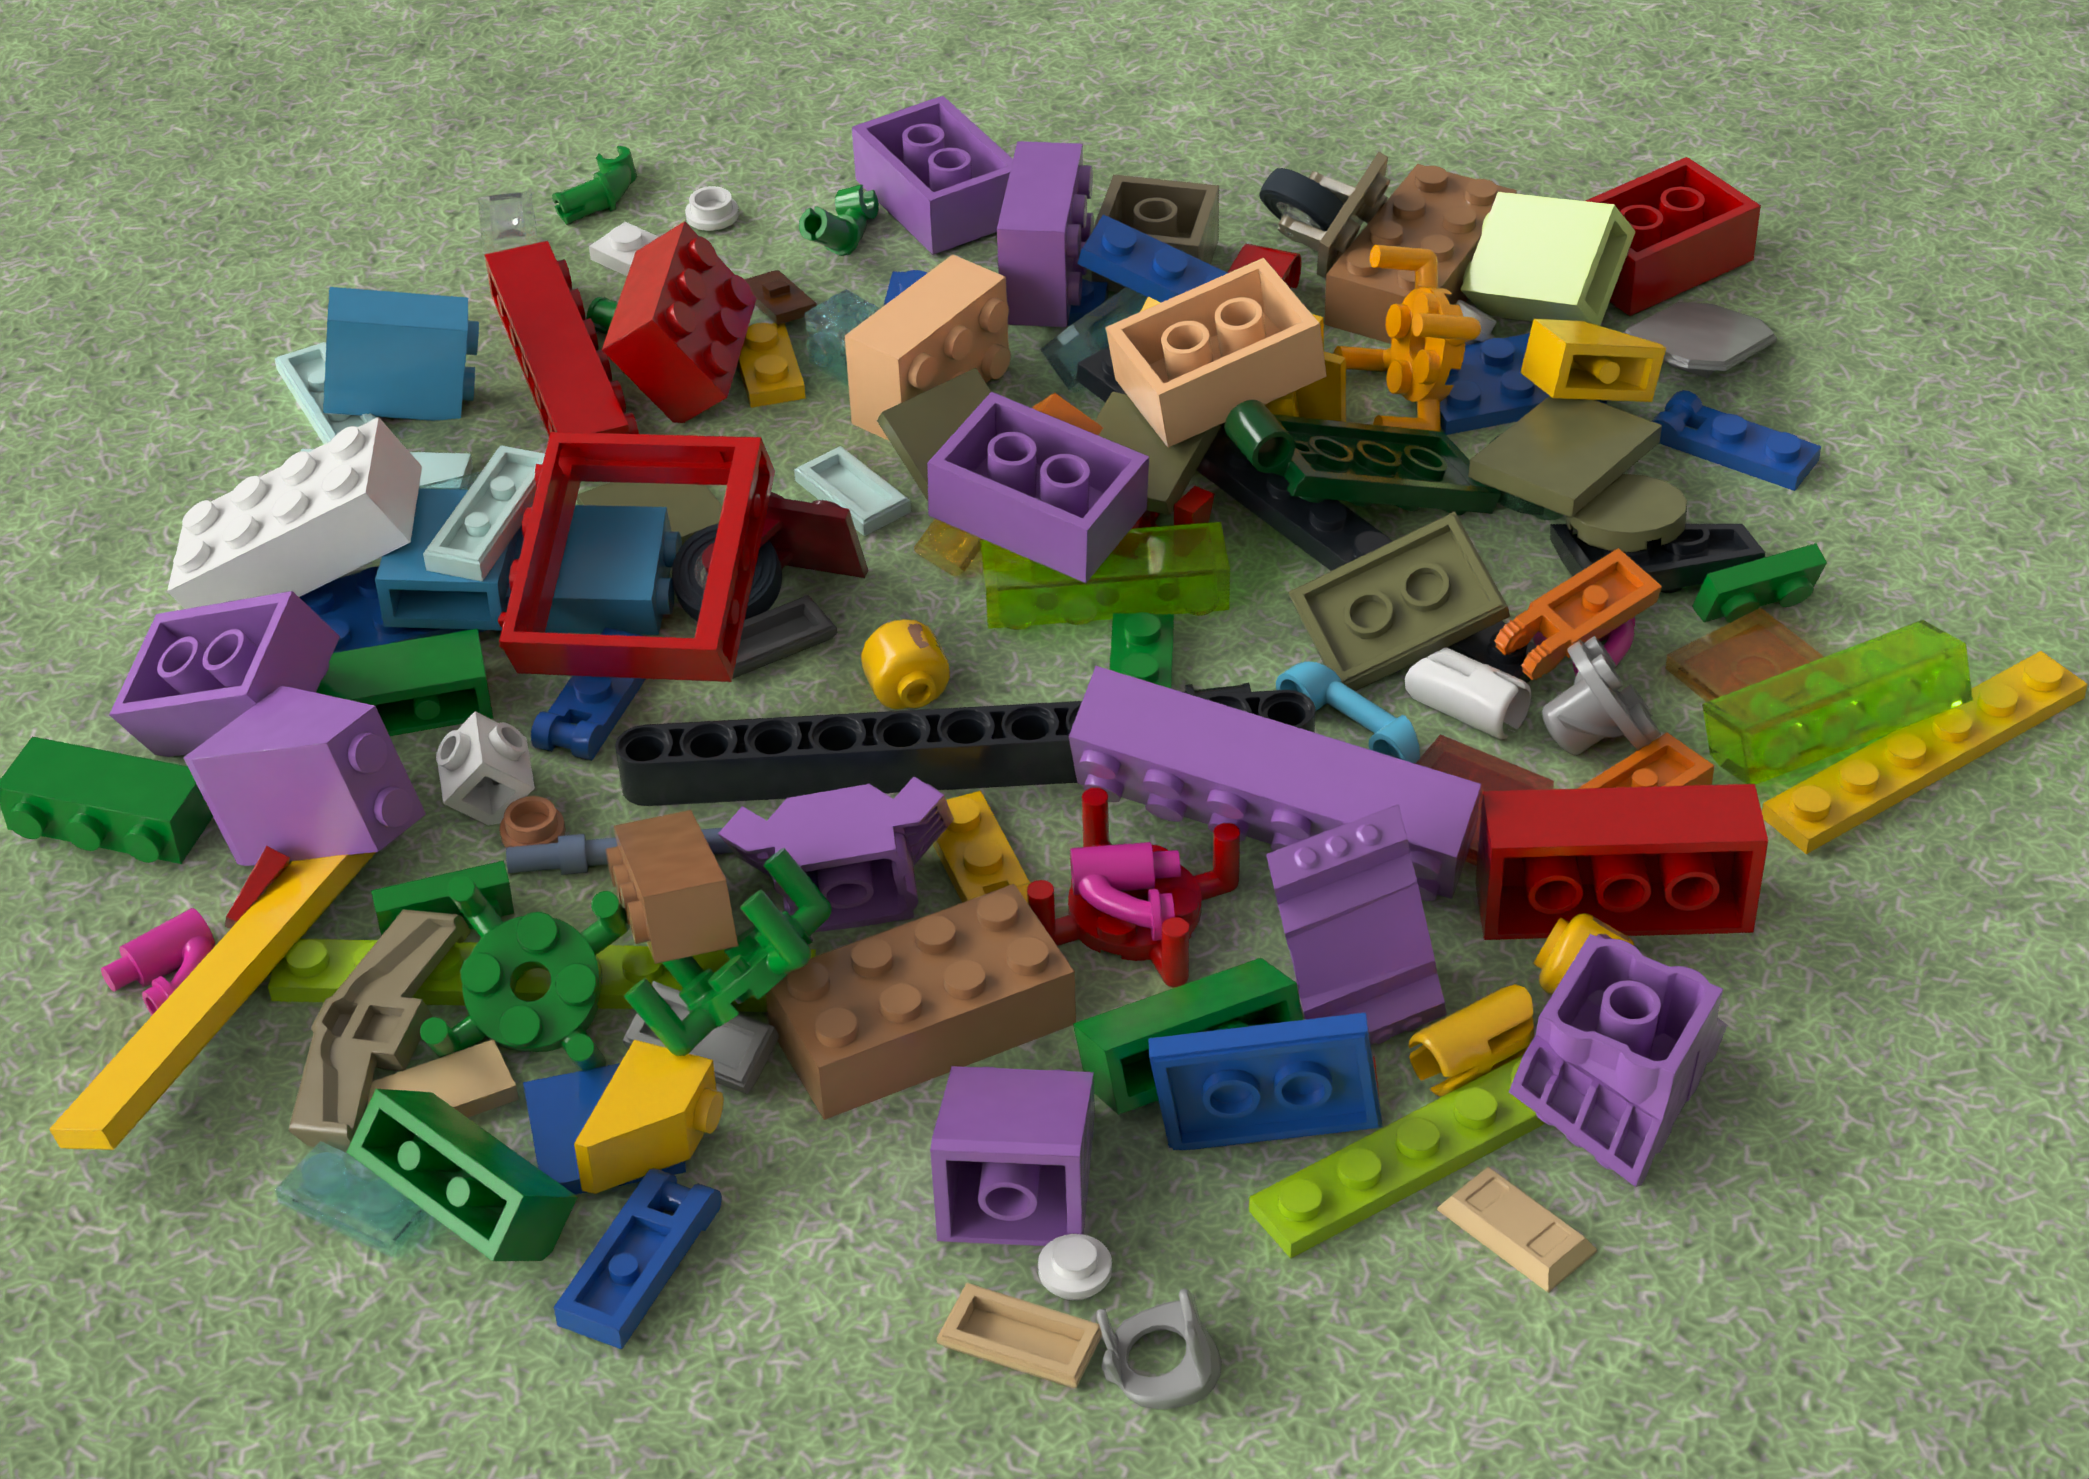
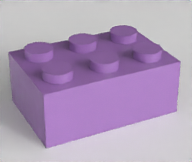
(933, 172)
(1044, 231)
(1038, 486)
(215, 664)

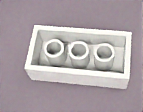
(301, 521)

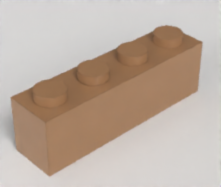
(671, 887)

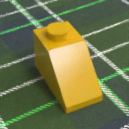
(1591, 362)
(647, 1117)

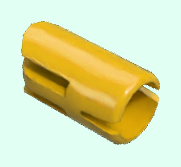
(1474, 1039)

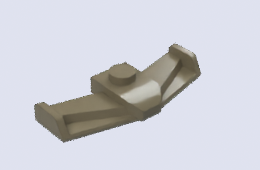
(370, 1025)

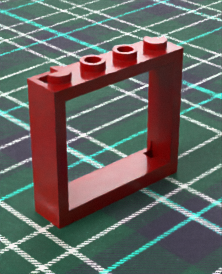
(638, 458)

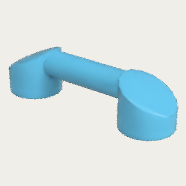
(1325, 687)

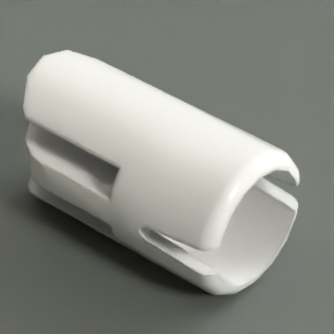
(1469, 691)

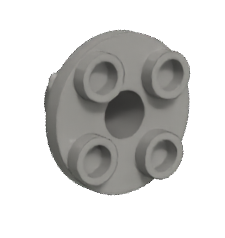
(1597, 705)

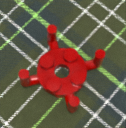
(1126, 939)

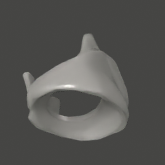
(1183, 1385)

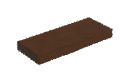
(779, 297)

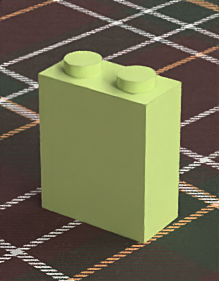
(1547, 259)

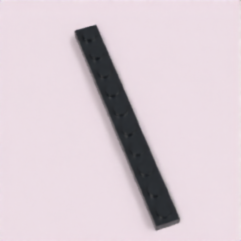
(1322, 530)

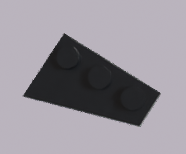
(1673, 565)

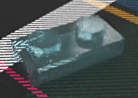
(350, 1200)

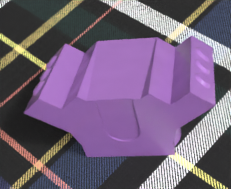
(851, 845)
(1358, 925)
(1620, 1053)

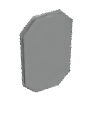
(1704, 336)

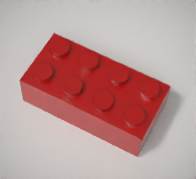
(1623, 854)

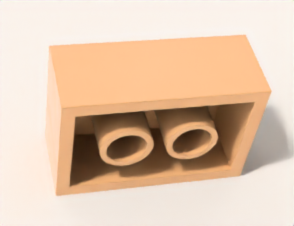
(926, 337)
(1215, 349)

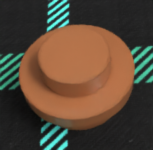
(531, 822)

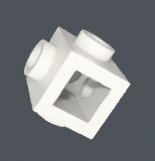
(484, 768)

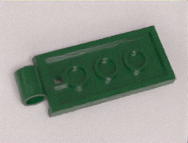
(1359, 461)

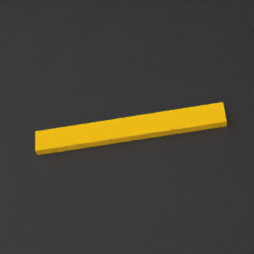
(203, 1003)

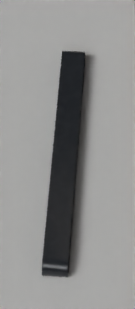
(878, 748)

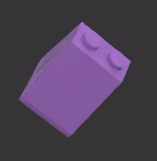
(305, 779)
(1012, 1155)

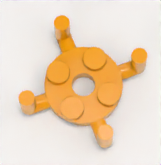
(1424, 343)

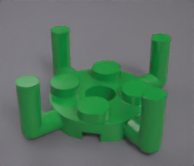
(509, 951)
(758, 963)

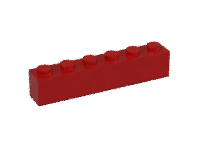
(556, 343)

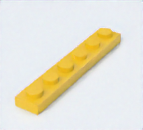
(1922, 753)

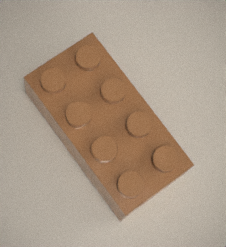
(1425, 212)
(921, 1000)

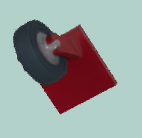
(793, 535)

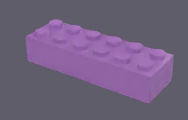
(1262, 774)

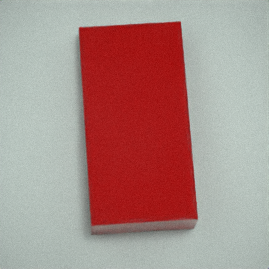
(1194, 507)
(264, 873)

